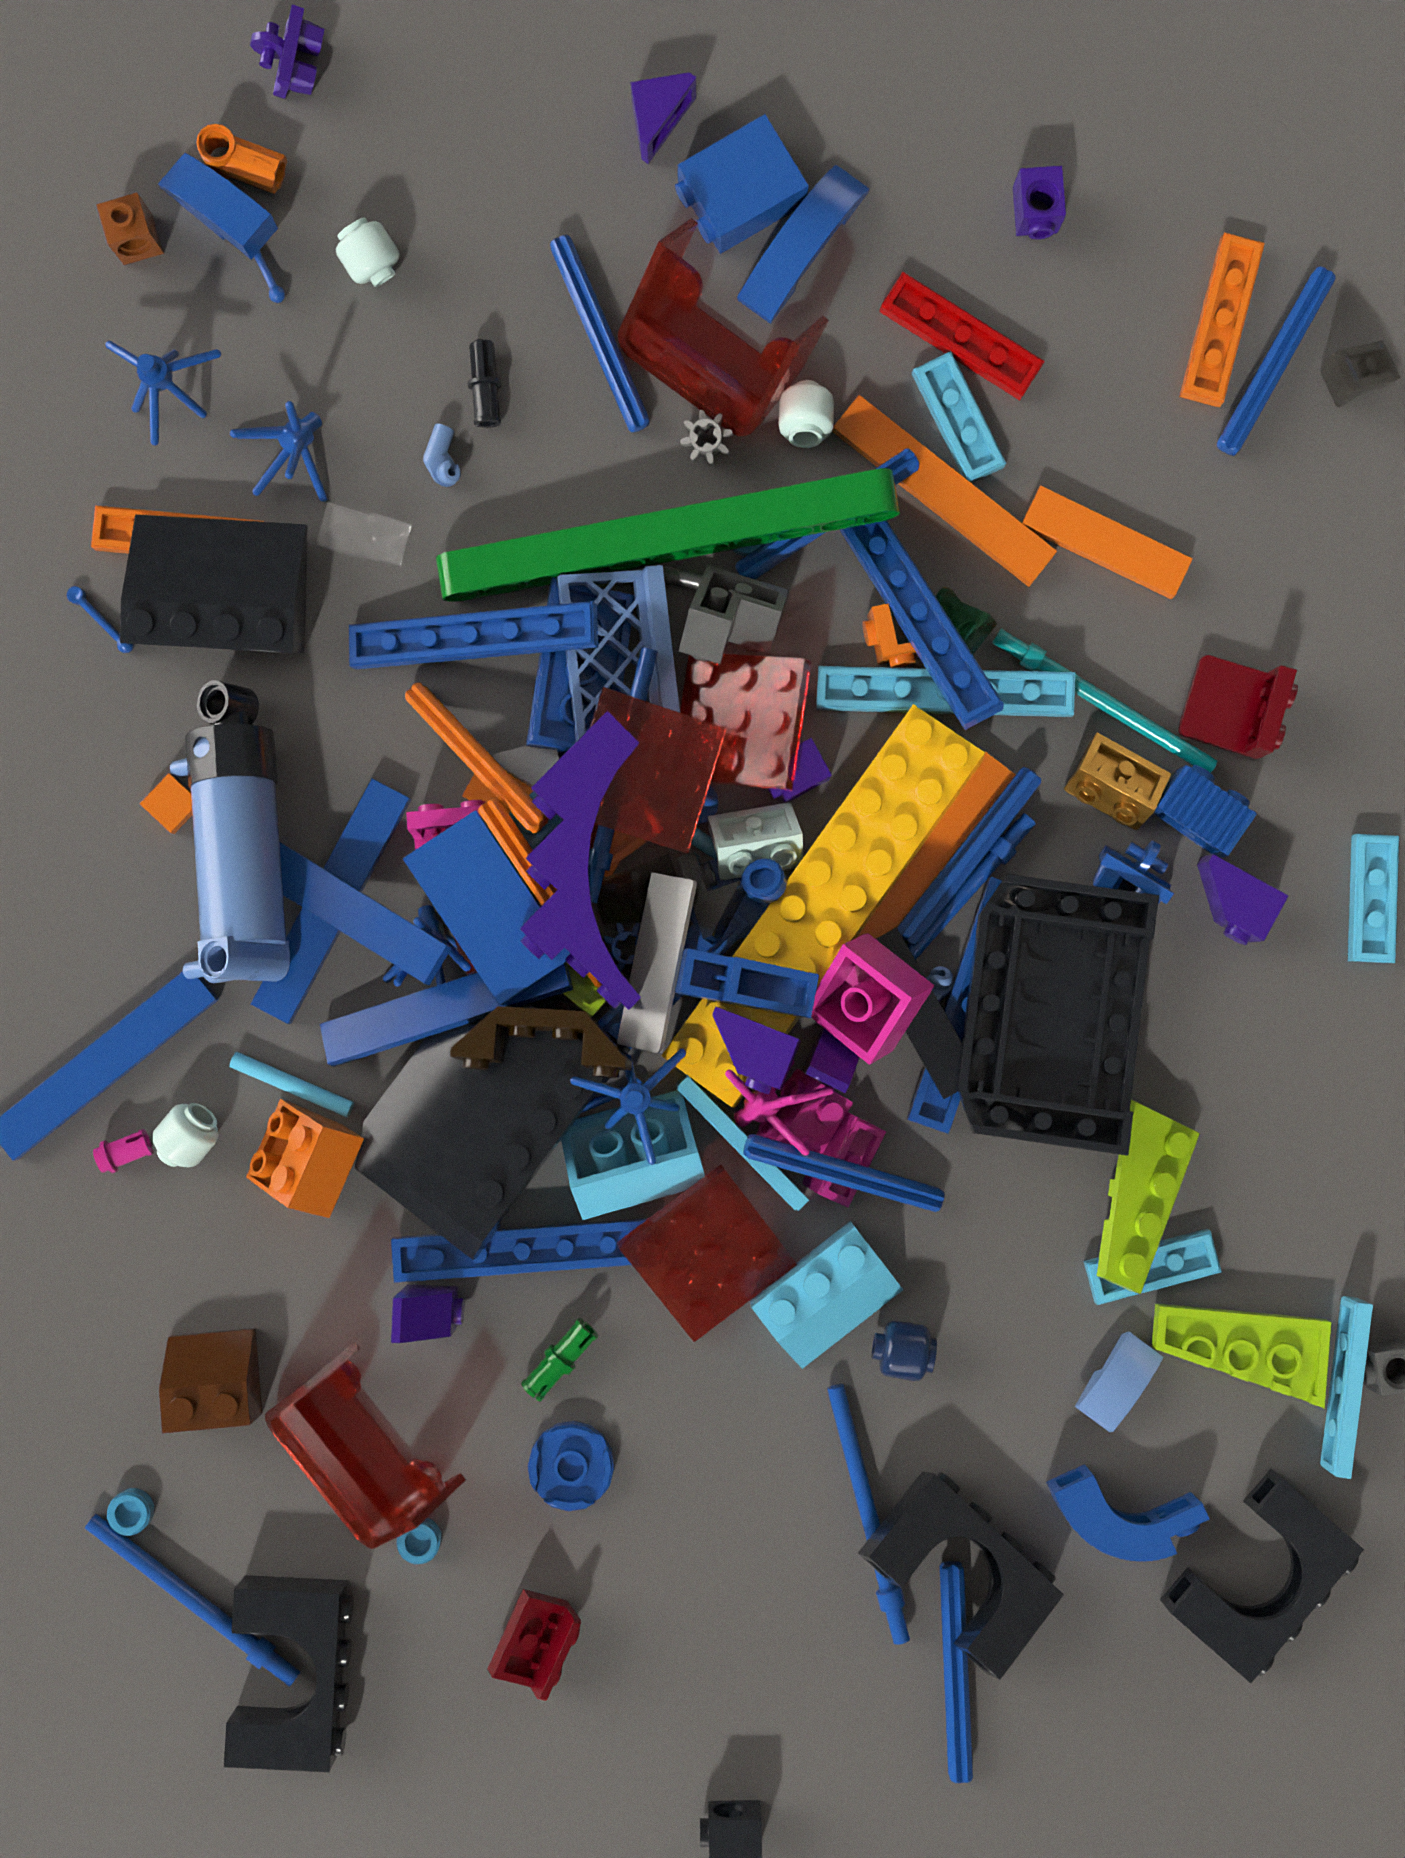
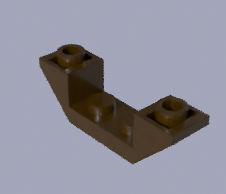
(487, 1038)

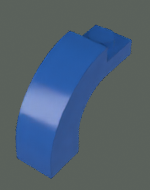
(1120, 1533)

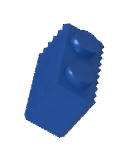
(1204, 810)

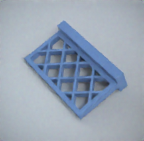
(653, 632)

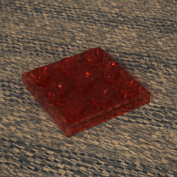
(760, 706)
(665, 778)
(706, 1253)

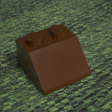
(210, 1381)

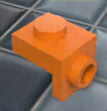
(881, 634)

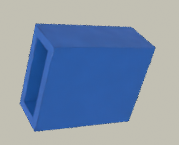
(741, 184)

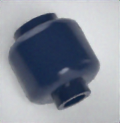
(905, 1350)

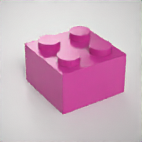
(869, 998)

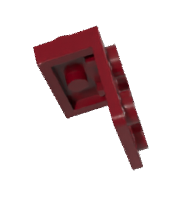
(1238, 706)

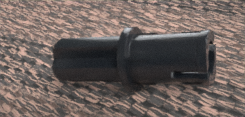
(484, 384)

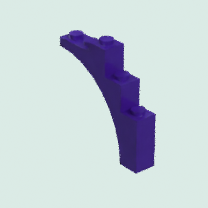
(566, 919)

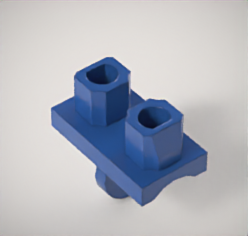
(1116, 867)

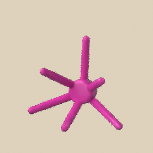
(763, 1107)

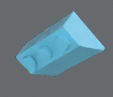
(611, 1167)
(825, 1295)

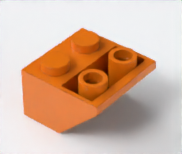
(304, 1159)

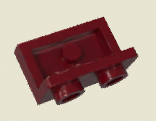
(536, 1643)

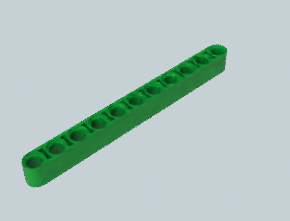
(669, 534)

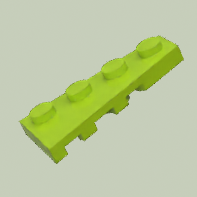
(1143, 1196)
(1260, 1348)

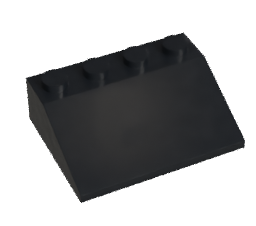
(215, 584)

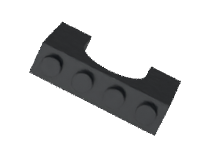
(1018, 1592)
(315, 1617)
(1254, 1634)

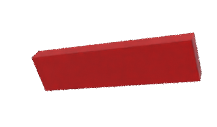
(964, 335)

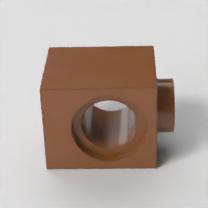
(130, 228)

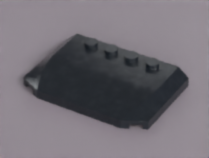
(1055, 1013)
(470, 1140)

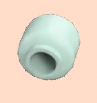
(367, 252)
(806, 414)
(185, 1135)

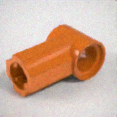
(243, 160)

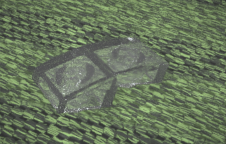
(363, 535)

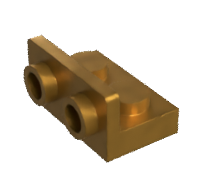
(1118, 782)

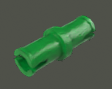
(559, 1359)

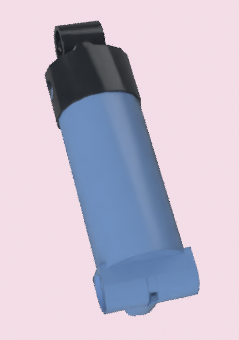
(235, 839)

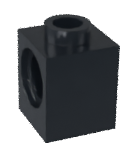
(732, 1829)

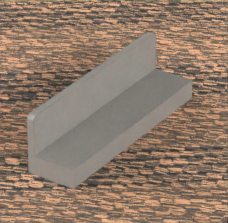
(657, 961)

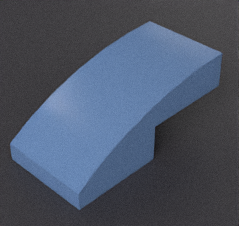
(1120, 1382)

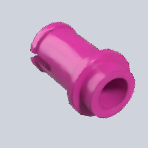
(122, 1151)

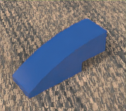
(219, 205)
(746, 983)

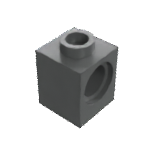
(1375, 1369)

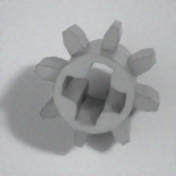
(708, 449)

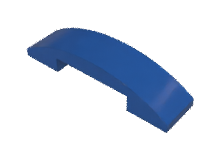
(800, 242)

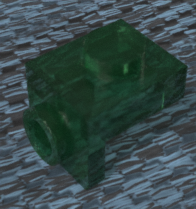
(969, 621)

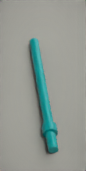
(1034, 658)

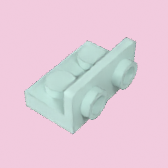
(754, 835)

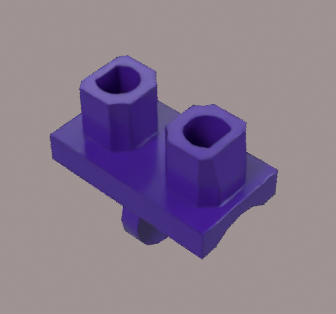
(298, 35)

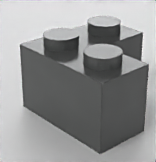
(733, 611)

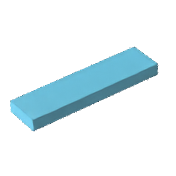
(736, 1137)
(1346, 1386)

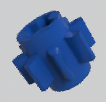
(624, 936)

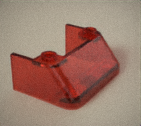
(698, 353)
(353, 1458)

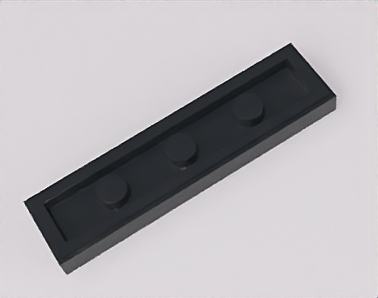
(930, 1029)

